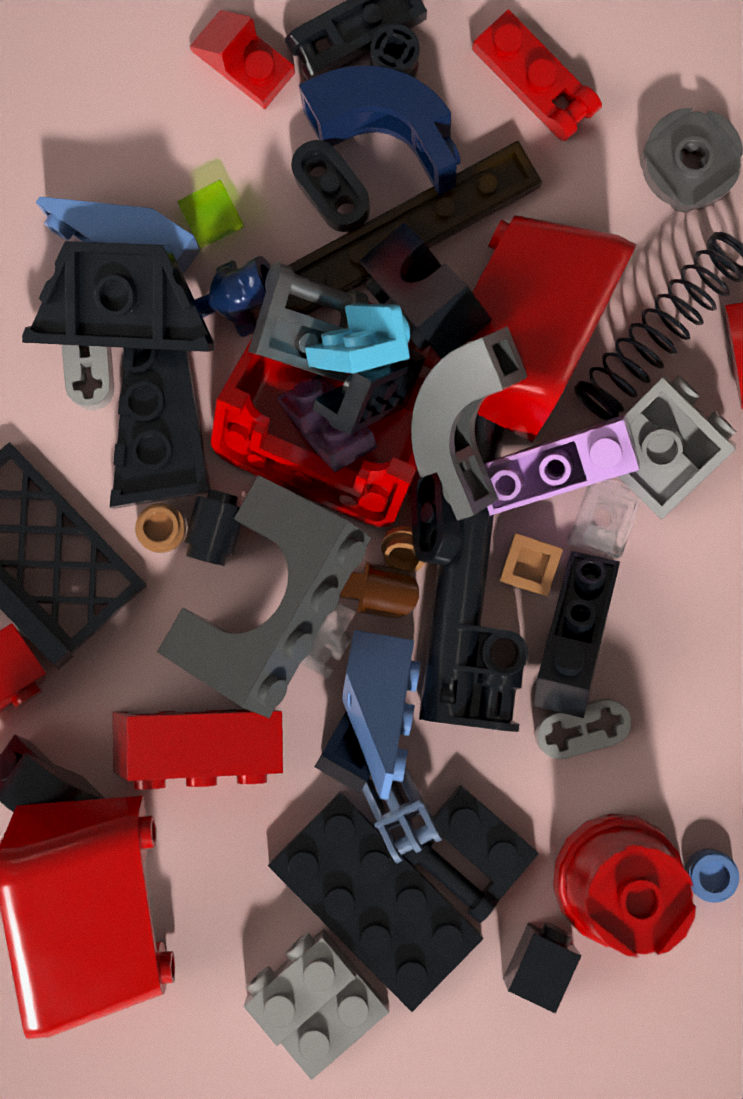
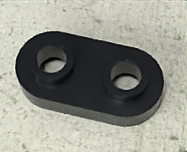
(333, 188)
(434, 524)

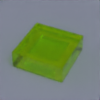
(210, 214)

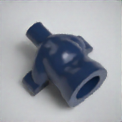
(236, 293)

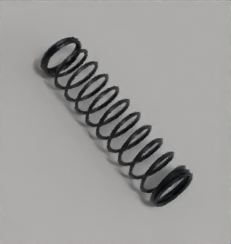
(609, 402)

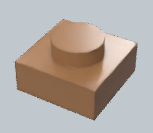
(530, 565)

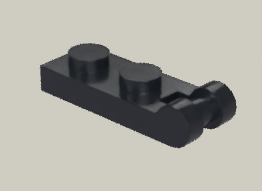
(349, 31)

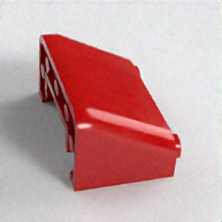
(550, 292)
(261, 439)
(80, 912)

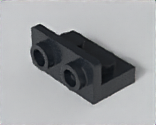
(370, 394)

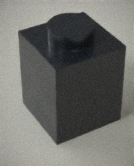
(542, 966)

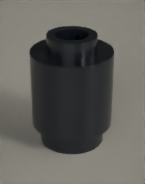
(212, 528)

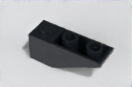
(576, 634)

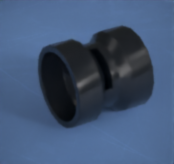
(391, 38)

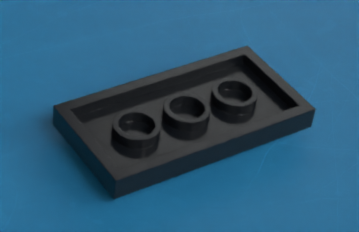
(374, 904)

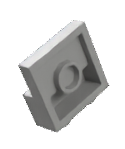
(674, 444)
(314, 1003)

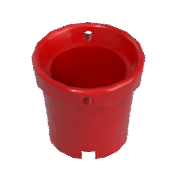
(624, 885)

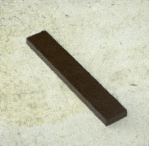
(433, 217)

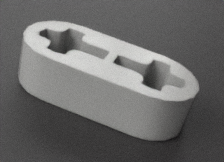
(75, 374)
(586, 740)

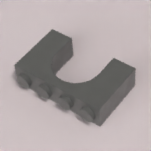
(260, 663)

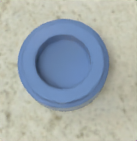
(712, 875)

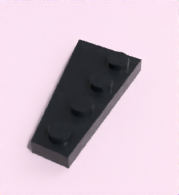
(158, 432)

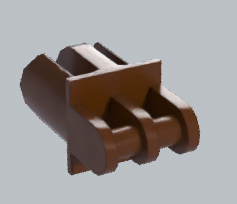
(382, 591)

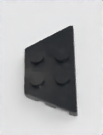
(118, 299)

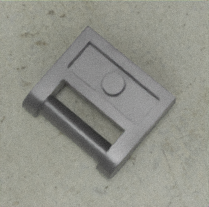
(284, 332)

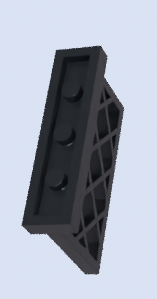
(23, 608)

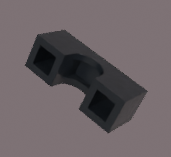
(431, 296)

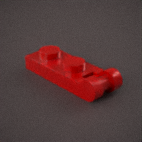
(535, 75)

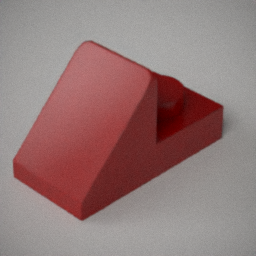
(242, 57)

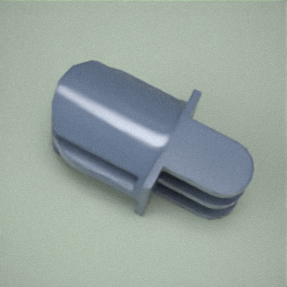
(400, 814)

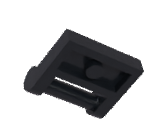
(485, 843)

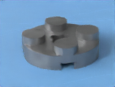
(693, 131)

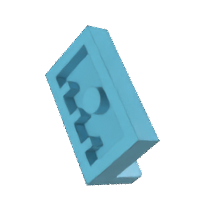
(374, 339)

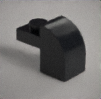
(33, 779)

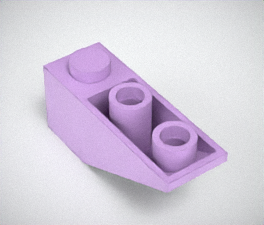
(563, 464)

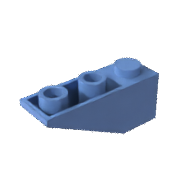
(117, 225)
(374, 699)

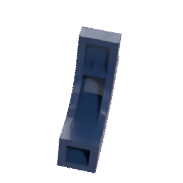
(386, 102)

